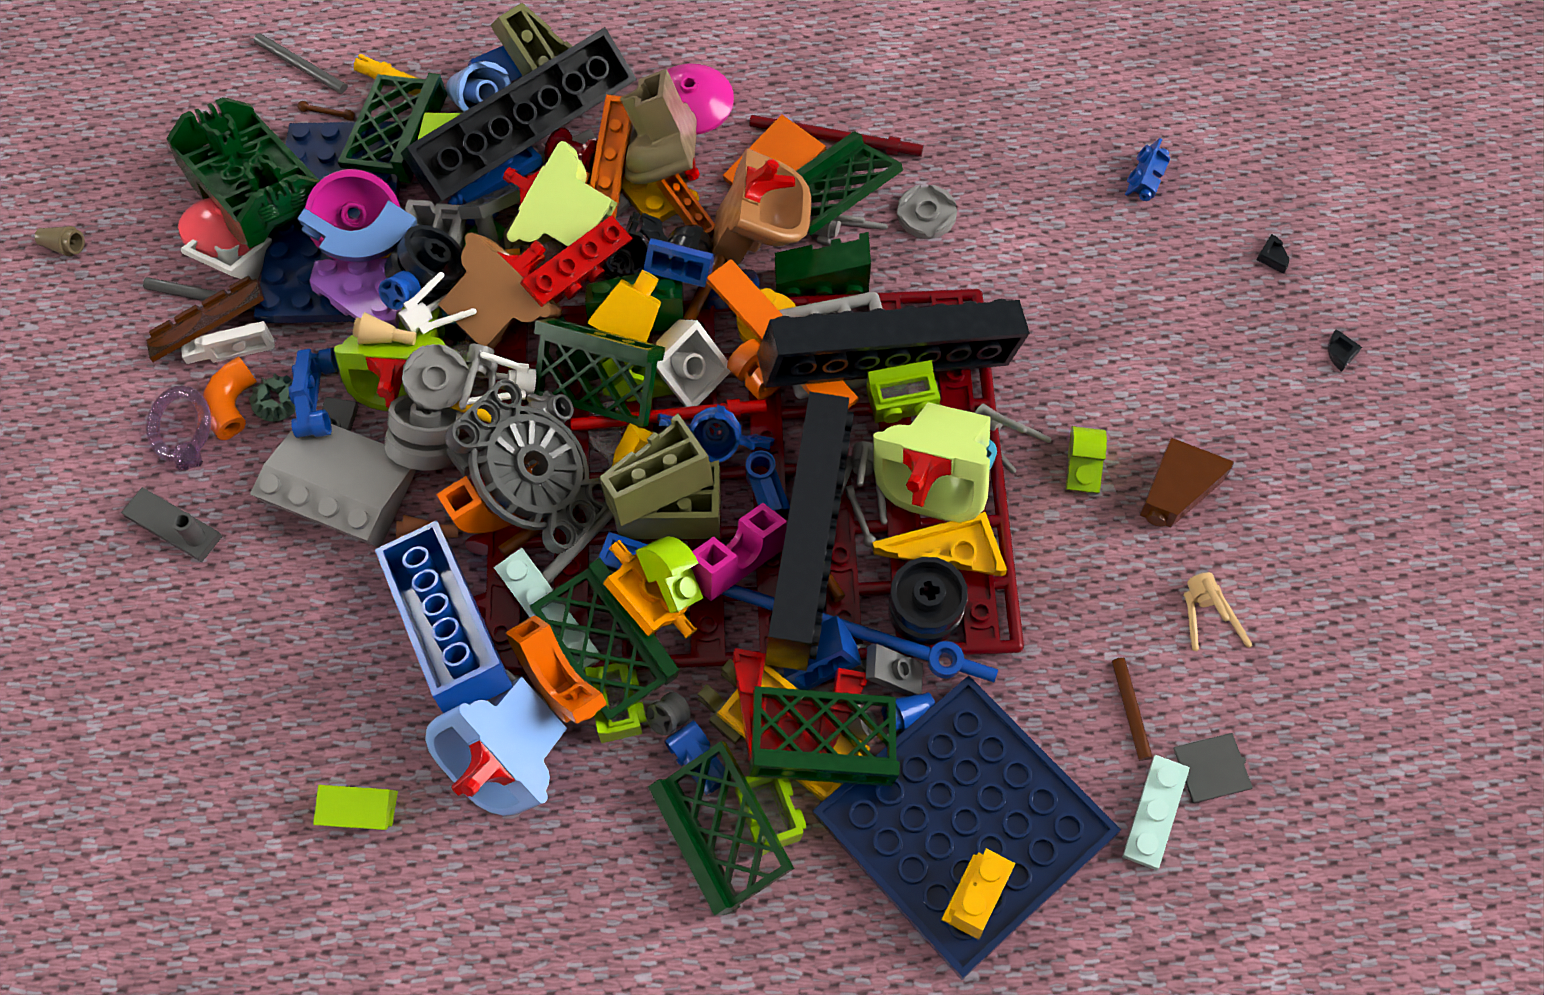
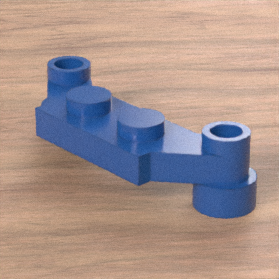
(305, 392)

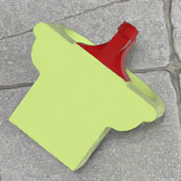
(557, 201)
(935, 463)

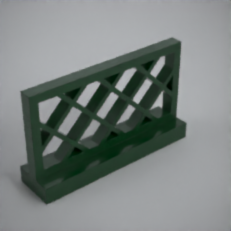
(427, 101)
(828, 171)
(607, 345)
(648, 648)
(829, 765)
(695, 845)

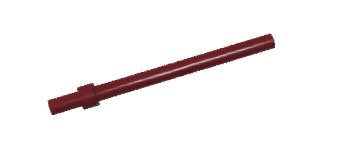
(892, 145)

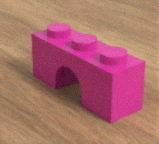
(756, 541)

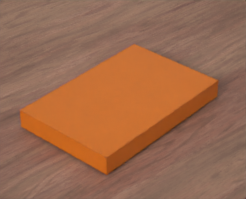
(784, 143)

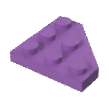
(353, 287)

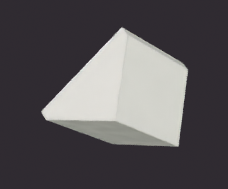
(229, 261)

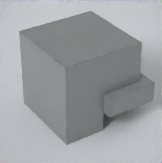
(442, 216)

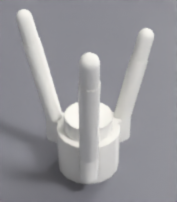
(417, 316)
(522, 376)

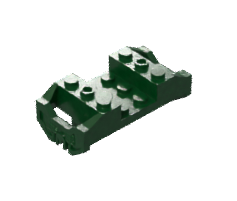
(242, 169)

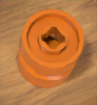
(746, 368)

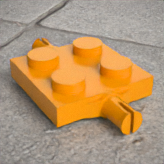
(640, 598)

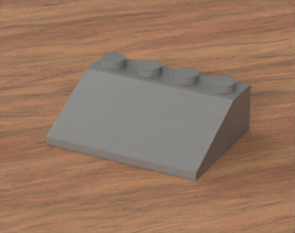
(336, 482)

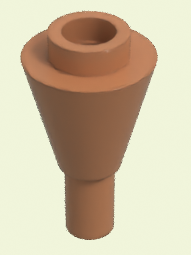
(411, 524)

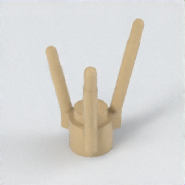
(1207, 593)

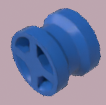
(398, 289)

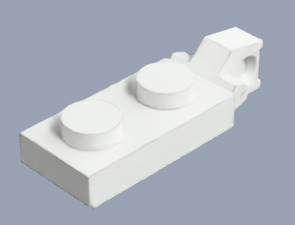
(229, 343)

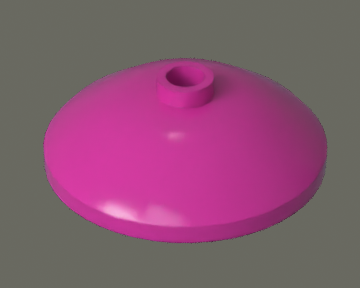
(705, 92)
(345, 190)

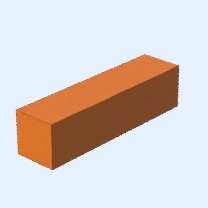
(685, 203)

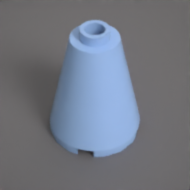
(476, 83)

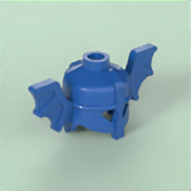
(720, 445)

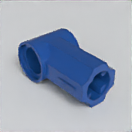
(767, 486)
(689, 744)

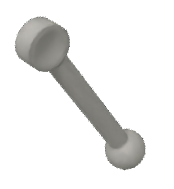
(868, 538)

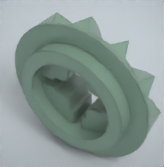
(266, 407)

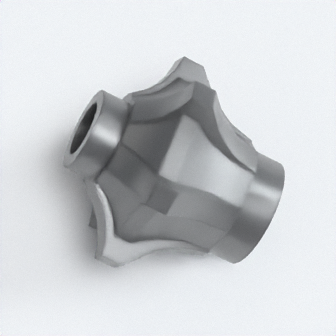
(556, 405)

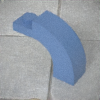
(363, 244)

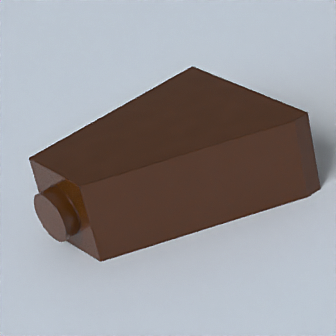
(1182, 482)

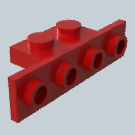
(576, 263)

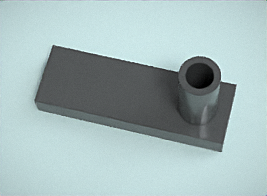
(483, 208)
(172, 524)

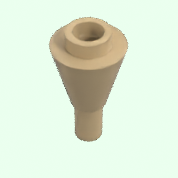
(373, 331)

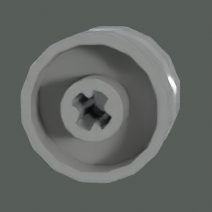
(418, 435)

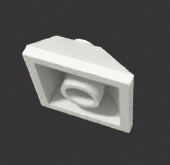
(691, 362)

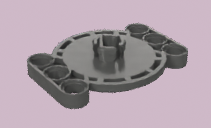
(515, 439)

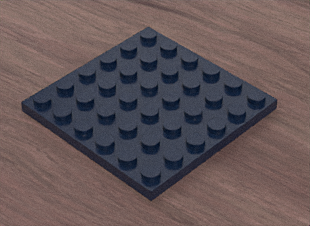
(963, 788)

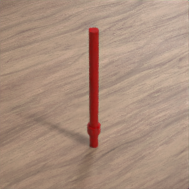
(733, 405)

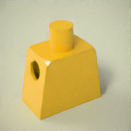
(629, 309)

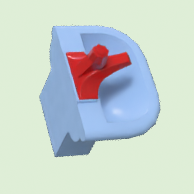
(497, 749)

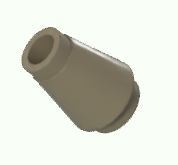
(61, 239)

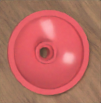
(207, 226)

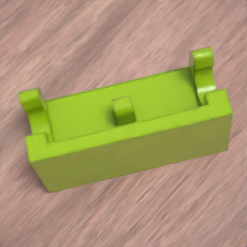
(355, 807)

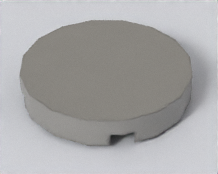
(926, 221)
(435, 377)

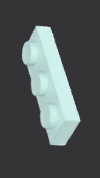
(1156, 812)

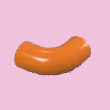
(222, 395)

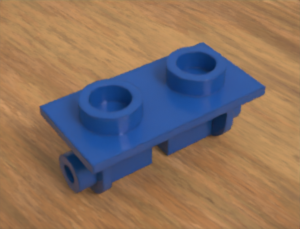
(1151, 161)

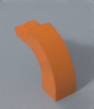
(469, 510)
(552, 673)

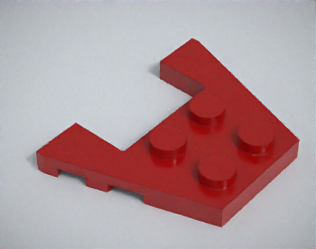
(749, 673)

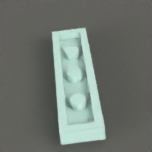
(529, 586)

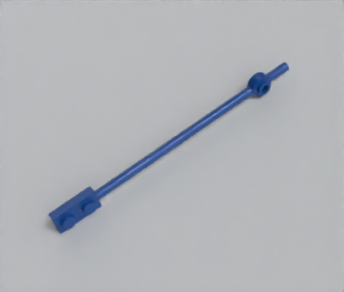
(932, 655)

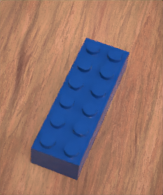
(442, 618)

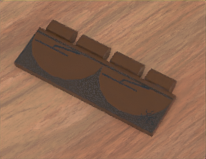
(197, 321)

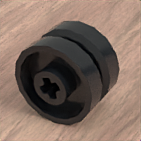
(424, 254)
(927, 600)

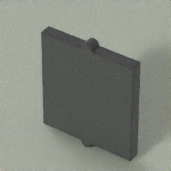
(1214, 768)

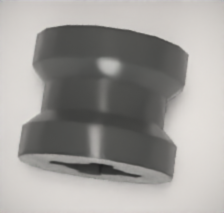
(668, 713)

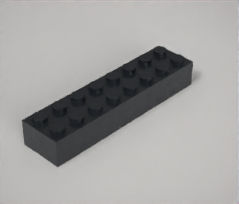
(518, 116)
(853, 344)
(810, 533)

